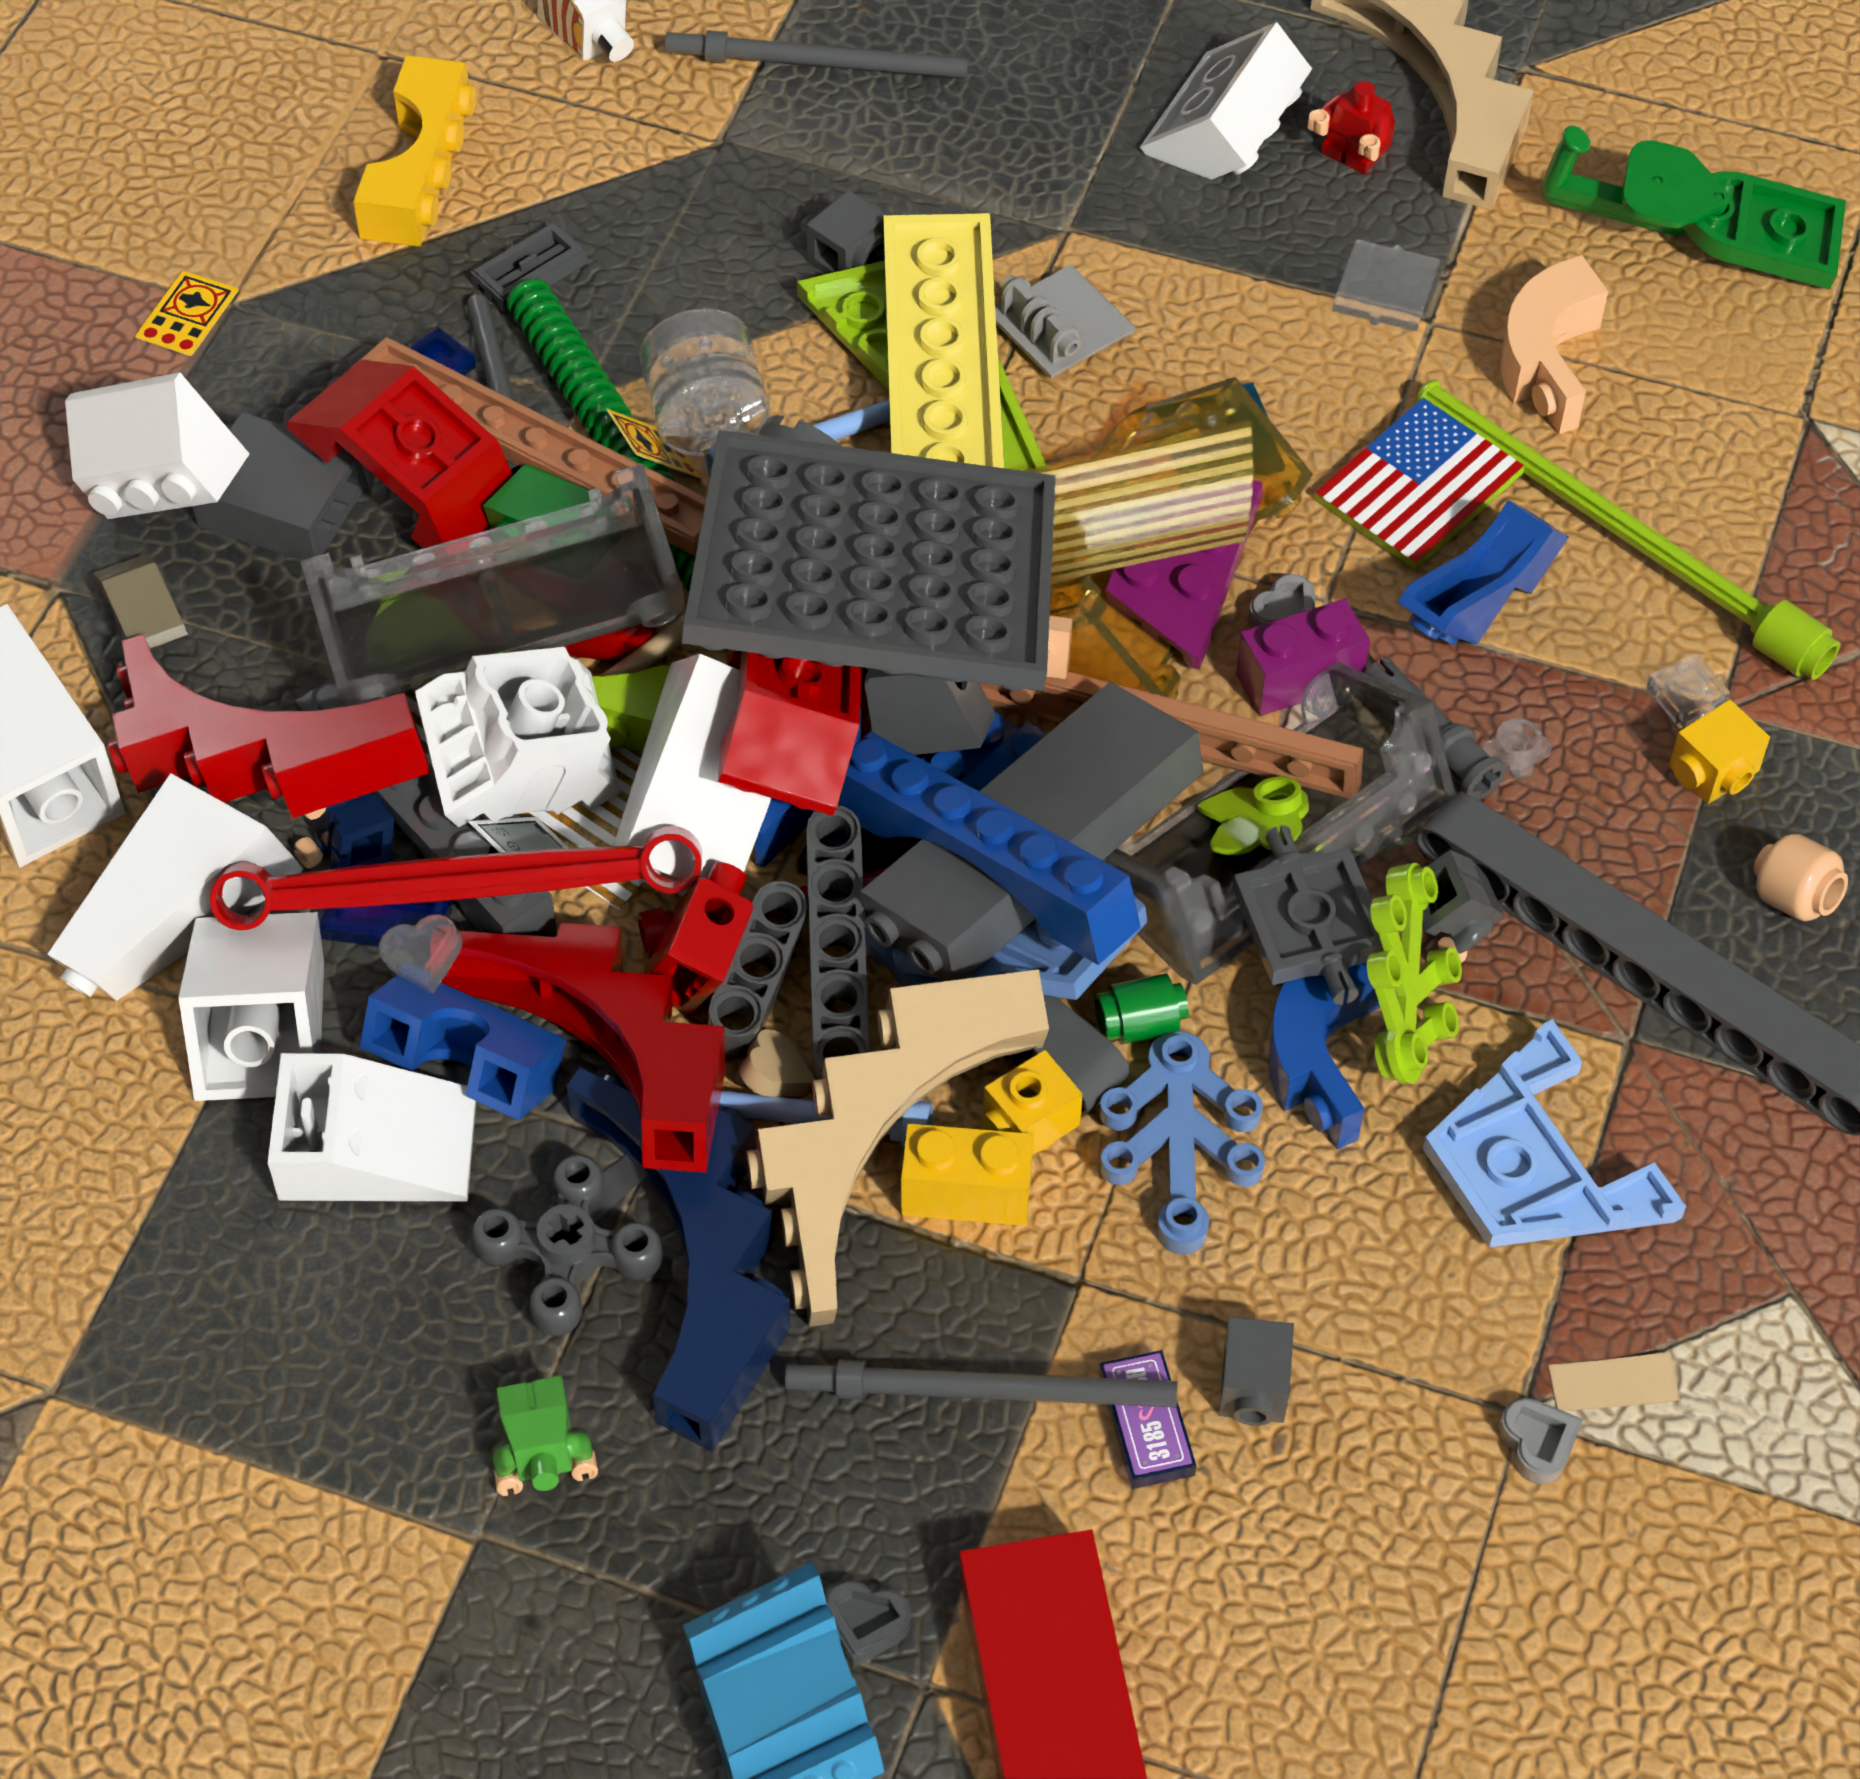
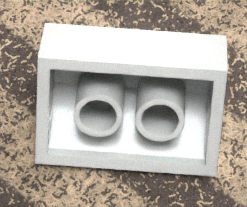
(1230, 104)
(149, 447)

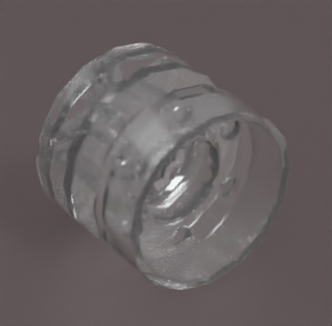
(702, 379)

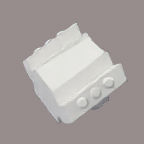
(517, 736)

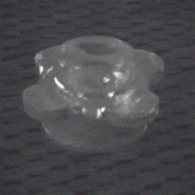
(1523, 736)

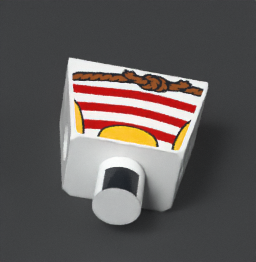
(588, 26)

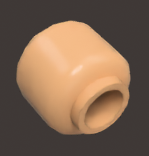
(1800, 877)

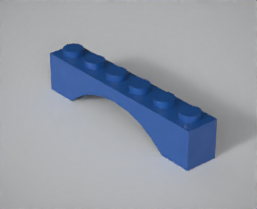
(1061, 885)

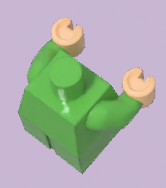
(539, 1438)

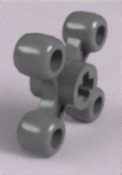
(567, 1245)

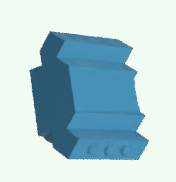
(782, 1685)

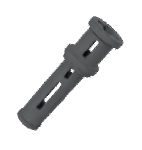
(1466, 759)

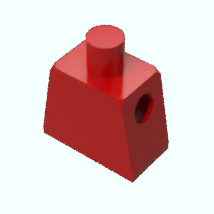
(702, 936)

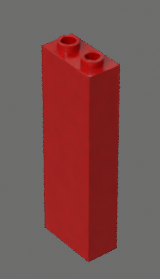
(1049, 1660)

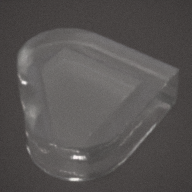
(422, 951)

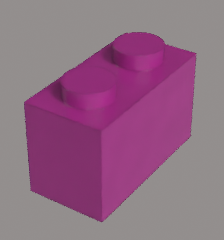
(1287, 654)

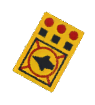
(186, 313)
(649, 445)

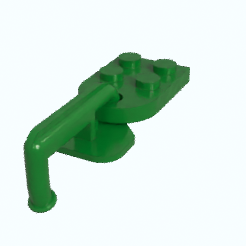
(1722, 212)

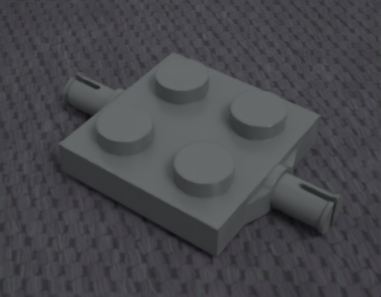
(1308, 915)

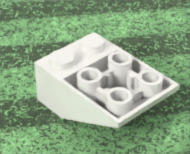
(368, 1132)

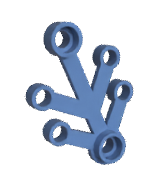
(1181, 1127)

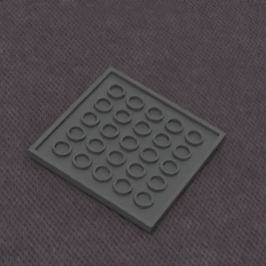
(874, 561)

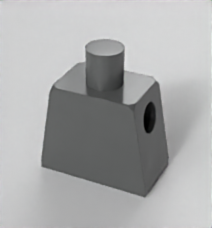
(927, 712)

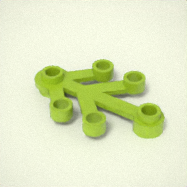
(1404, 1046)

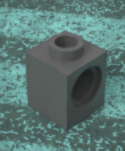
(1256, 1371)

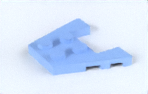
(1518, 1170)

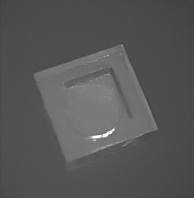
(1687, 690)

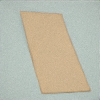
(1614, 1382)

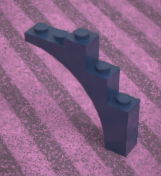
(729, 1320)

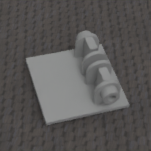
(1059, 319)

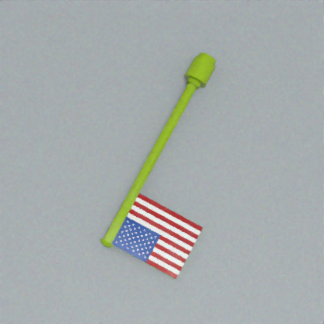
(1451, 462)

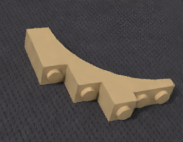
(1459, 66)
(934, 1036)

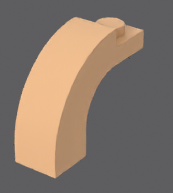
(1547, 311)

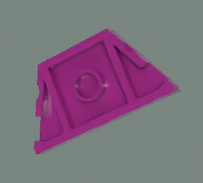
(1180, 594)

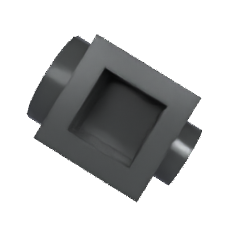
(846, 234)

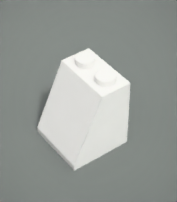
(249, 1002)

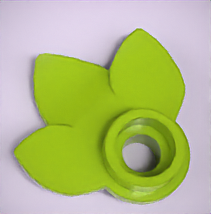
(1251, 813)

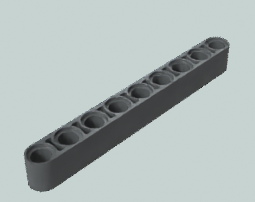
(1654, 960)

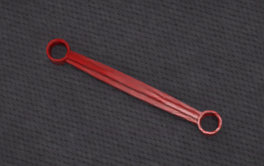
(455, 878)

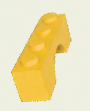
(401, 194)

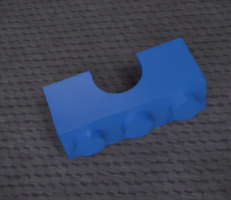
(508, 1057)

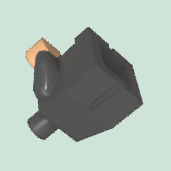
(1463, 904)

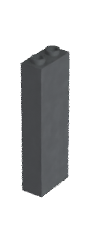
(1083, 781)

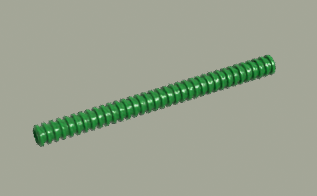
(580, 380)

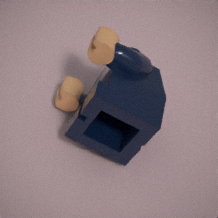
(349, 833)

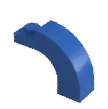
(1299, 1056)

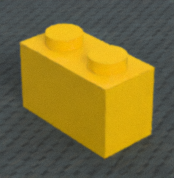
(966, 1174)

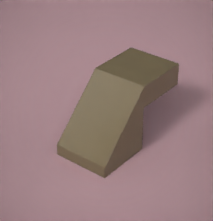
(141, 601)

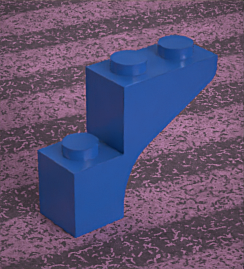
(1471, 589)

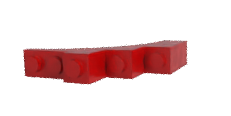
(237, 751)
(624, 1016)

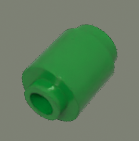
(1141, 1009)

